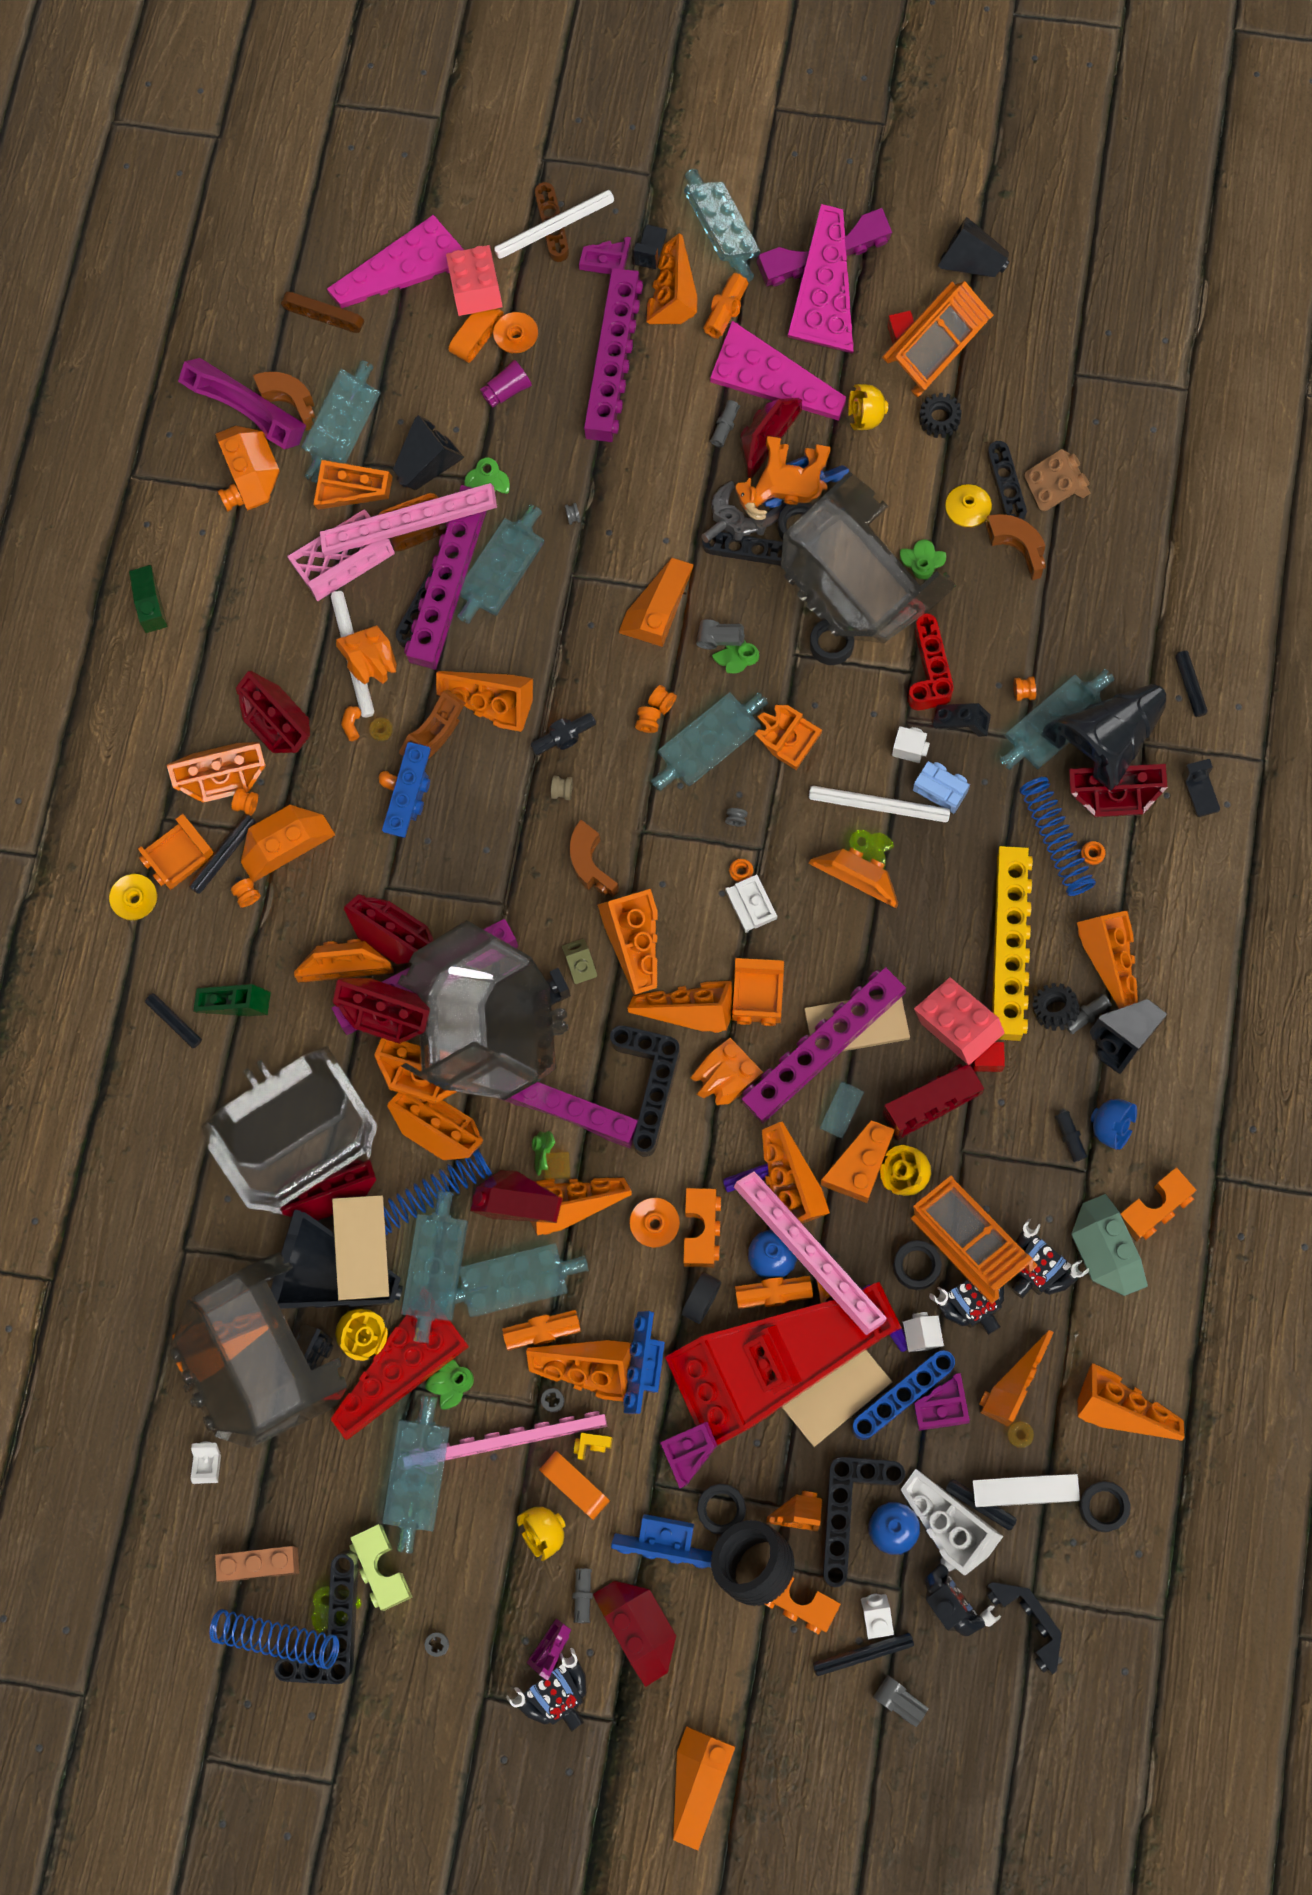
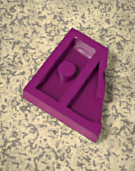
(605, 256)
(943, 1407)
(689, 1452)
(549, 1649)

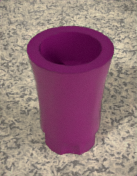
(505, 384)

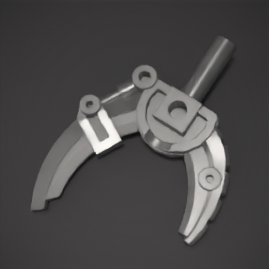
(733, 520)

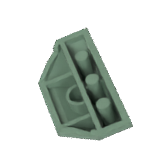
(1108, 1247)

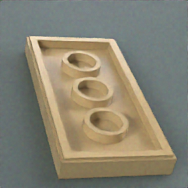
(886, 1029)
(360, 1248)
(837, 1397)

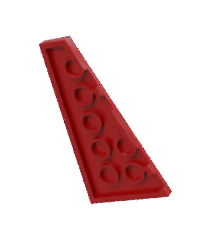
(396, 1372)

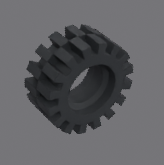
(940, 403)
(1059, 1018)

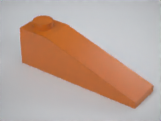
(655, 608)
(697, 1008)

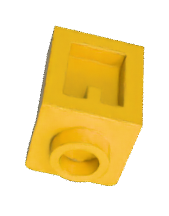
(596, 1442)

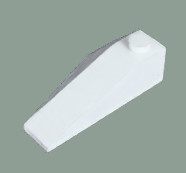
(956, 1530)

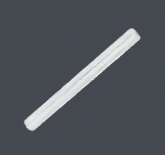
(554, 224)
(345, 628)
(879, 804)

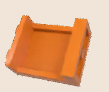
(176, 854)
(758, 991)

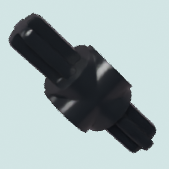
(563, 734)

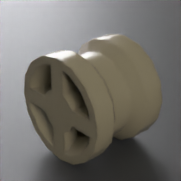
(561, 788)

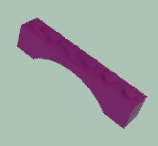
(783, 263)
(274, 422)
(590, 1116)

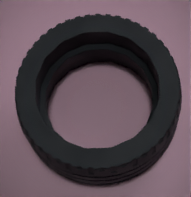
(774, 1577)

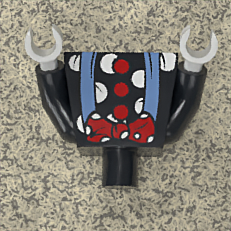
(1052, 1270)
(969, 1307)
(951, 1604)
(556, 1697)

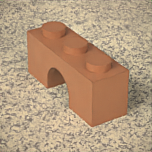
(257, 1564)

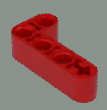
(931, 660)

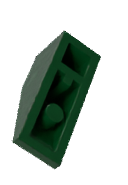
(147, 599)
(232, 1000)

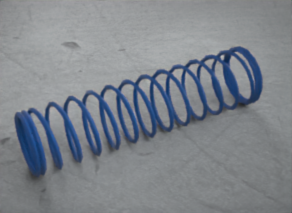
(1081, 881)
(478, 1157)
(335, 1648)

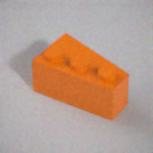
(350, 484)
(860, 1164)

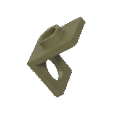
(579, 961)

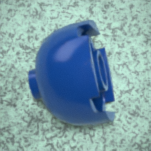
(1113, 1121)
(770, 1256)
(894, 1528)

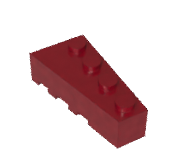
(932, 1100)

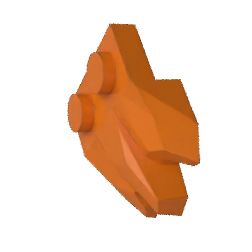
(368, 654)
(788, 735)
(726, 1073)

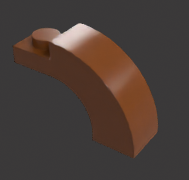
(286, 388)
(1022, 536)
(438, 725)
(581, 850)

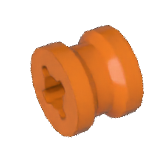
(230, 497)
(1024, 688)
(662, 699)
(648, 719)
(245, 801)
(245, 892)

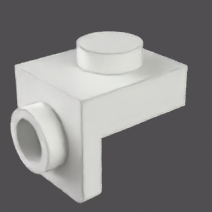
(205, 1463)
(877, 1616)

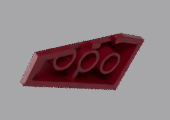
(515, 1197)

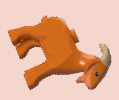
(784, 481)

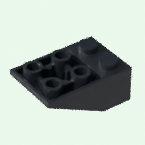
(314, 1345)

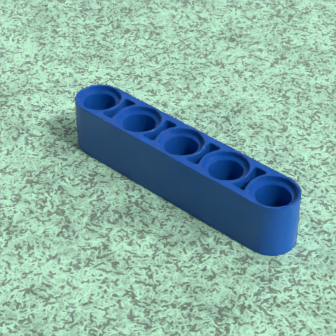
(910, 1384)

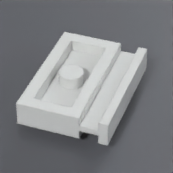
(751, 903)

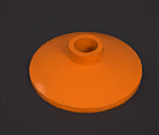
(515, 324)
(651, 1210)

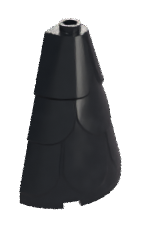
(1111, 730)
(314, 1274)

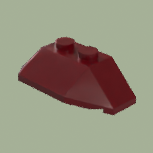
(770, 421)
(272, 714)
(1132, 796)
(387, 928)
(381, 1008)
(348, 1182)
(638, 1628)

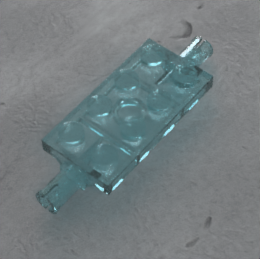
(722, 222)
(340, 419)
(501, 565)
(1067, 699)
(708, 740)
(434, 1267)
(516, 1279)
(416, 1474)

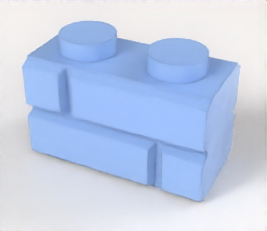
(941, 786)

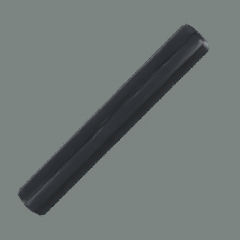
(222, 854)
(863, 1654)

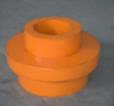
(1093, 846)
(740, 863)

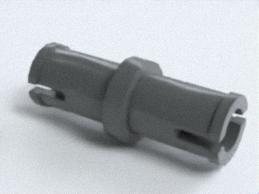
(725, 423)
(1088, 1013)
(582, 1595)

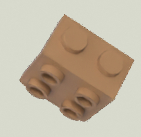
(1056, 480)

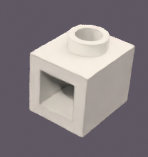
(910, 744)
(923, 1332)

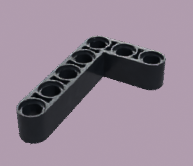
(655, 1084)
(844, 1509)
(341, 1629)

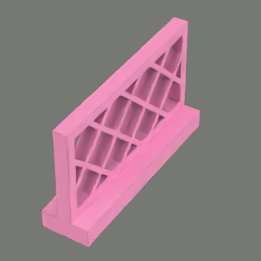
(349, 566)

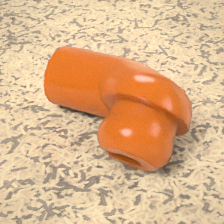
(348, 720)
(387, 780)

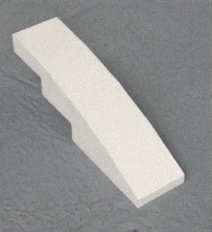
(1026, 1490)

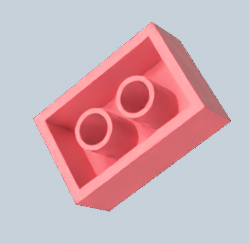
(474, 280)
(959, 1020)

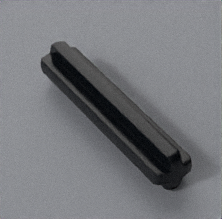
(1191, 683)
(173, 1020)
(992, 1512)

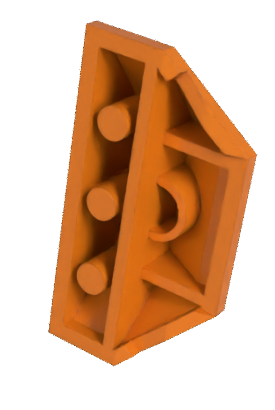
(249, 463)
(218, 771)
(282, 839)
(859, 873)
(342, 961)
(391, 1057)
(436, 1126)

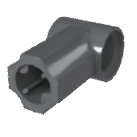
(713, 634)
(896, 1699)

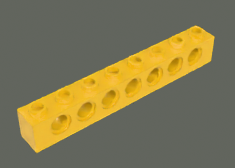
(1011, 859)

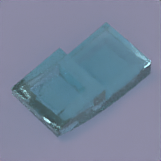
(842, 1109)

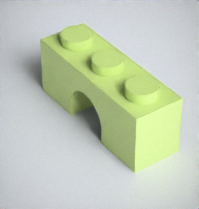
(369, 1548)

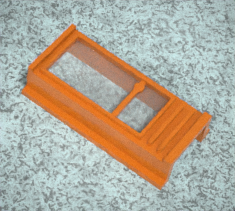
(939, 334)
(970, 1238)

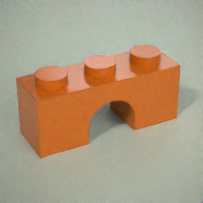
(1174, 1191)
(702, 1249)
(817, 1613)

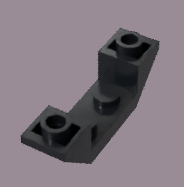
(1047, 1654)

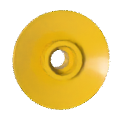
(968, 514)
(129, 887)

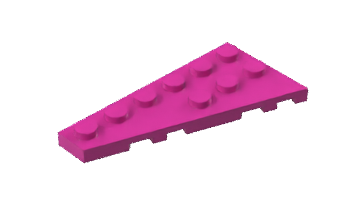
(402, 264)
(823, 297)
(762, 371)

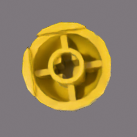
(867, 407)
(905, 1170)
(361, 1334)
(542, 1531)

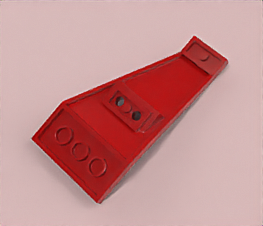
(732, 1382)

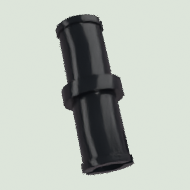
(1071, 1136)

